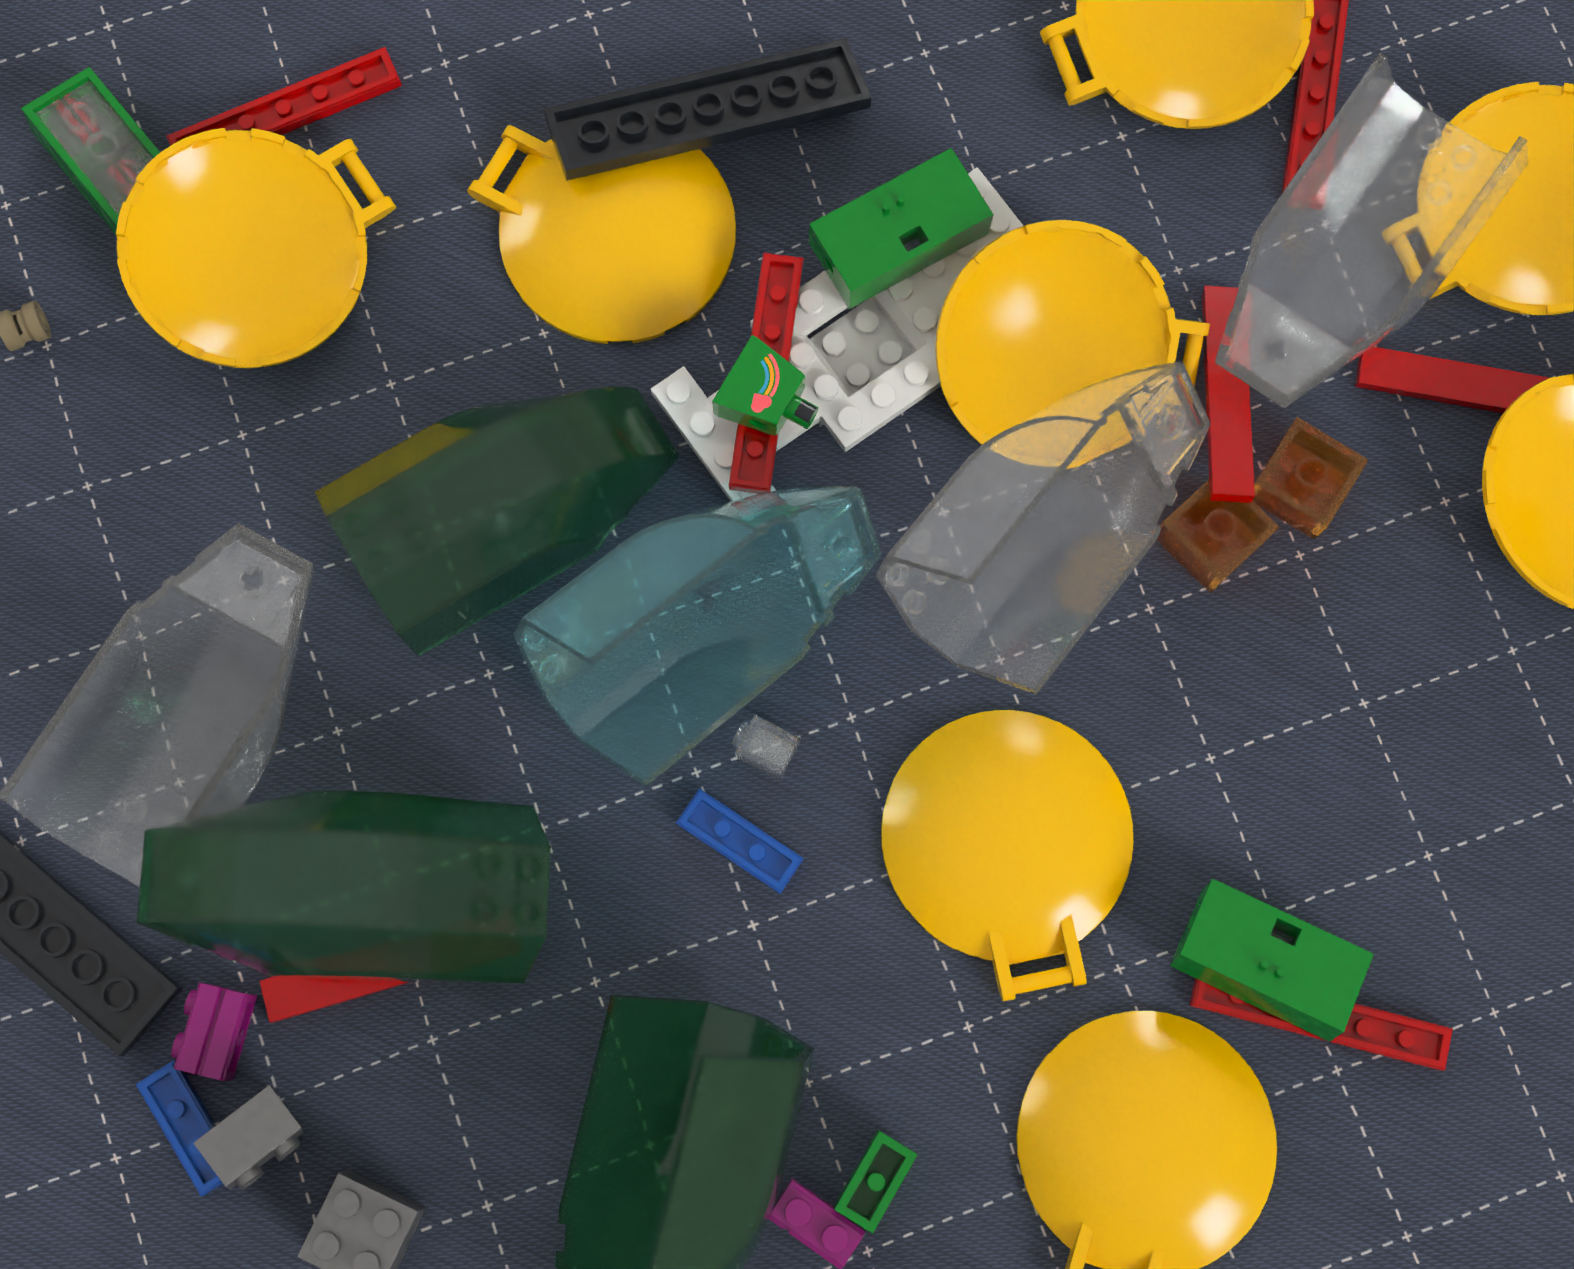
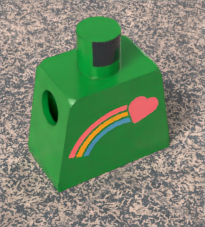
(763, 391)

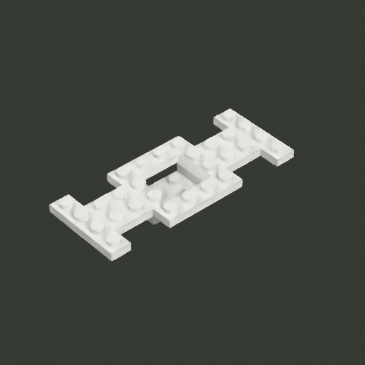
(855, 369)

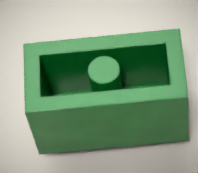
(874, 1181)

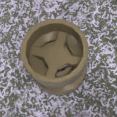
(24, 326)

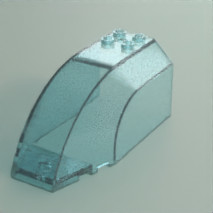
(694, 620)

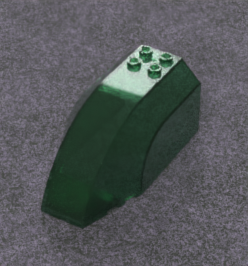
(493, 504)
(356, 887)
(680, 1137)

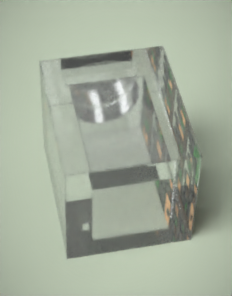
(765, 746)

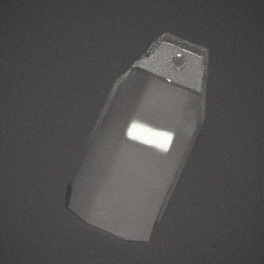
(1360, 238)
(1046, 525)
(172, 705)

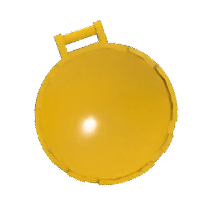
(1184, 58)
(1527, 244)
(246, 245)
(612, 248)
(1050, 317)
(1532, 487)
(1008, 842)
(1146, 1143)

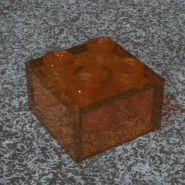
(1307, 478)
(1214, 535)

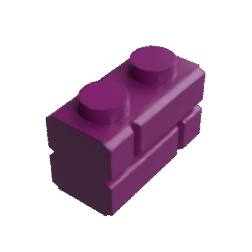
(213, 1031)
(816, 1223)

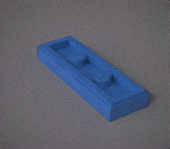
(739, 841)
(182, 1121)

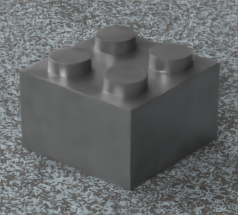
(250, 1139)
(361, 1226)

